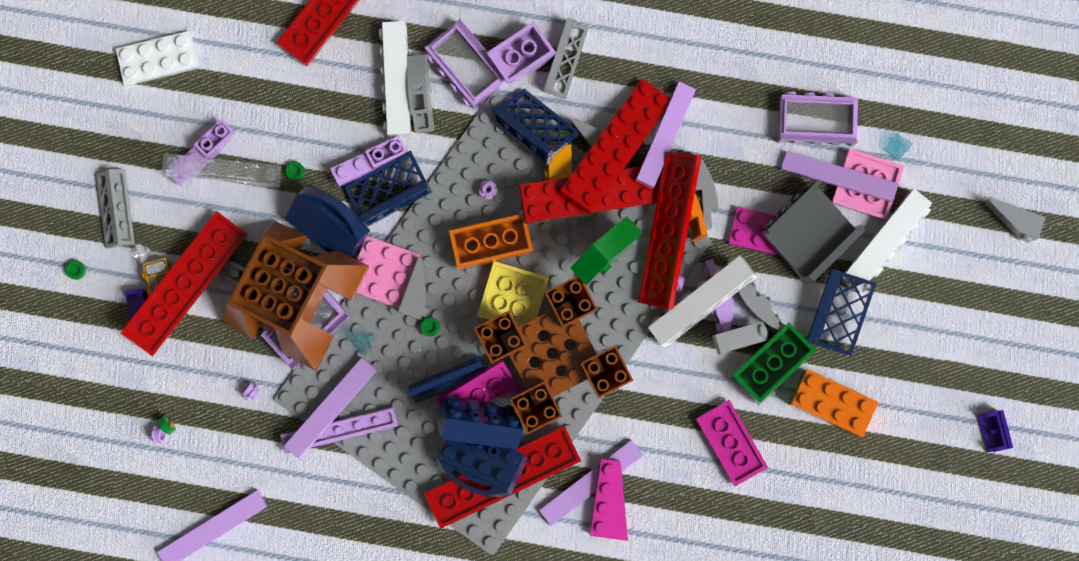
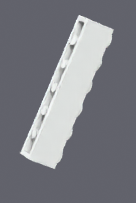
(395, 73)
(887, 238)
(702, 301)

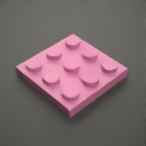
(873, 166)
(388, 271)

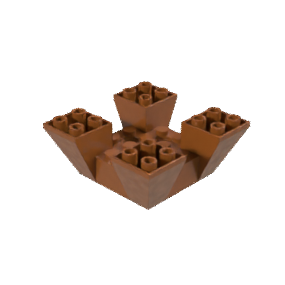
(290, 315)
(602, 369)

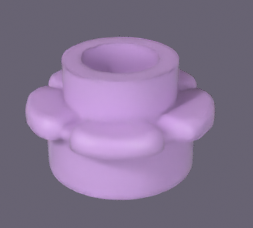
(493, 190)
(250, 391)
(157, 435)

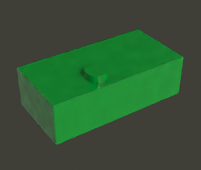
(606, 250)
(773, 363)

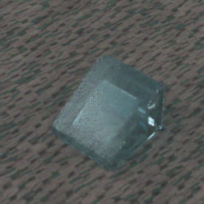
(898, 146)

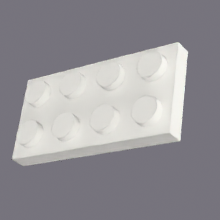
(157, 58)

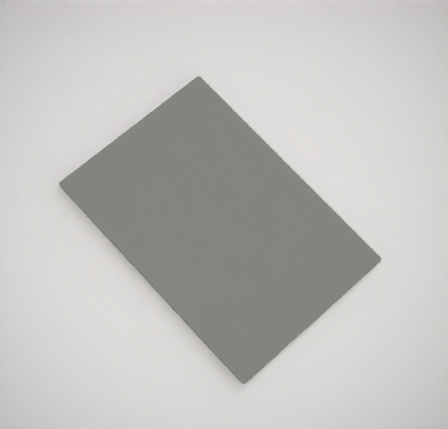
(404, 355)

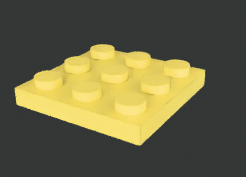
(513, 291)

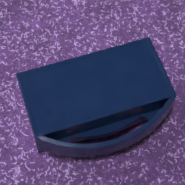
(327, 221)
(479, 423)
(483, 465)

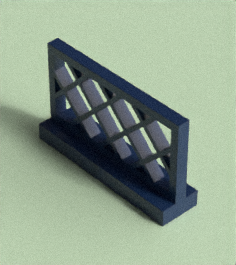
(524, 133)
(398, 200)
(824, 307)
(444, 380)

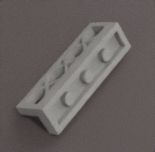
(560, 53)
(117, 207)

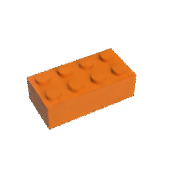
(491, 242)
(833, 403)

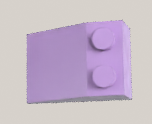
(522, 53)

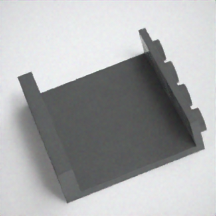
(810, 232)

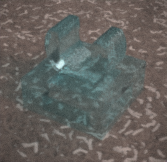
(362, 342)

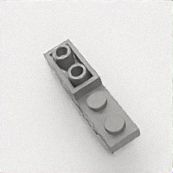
(419, 93)
(708, 196)
(759, 306)

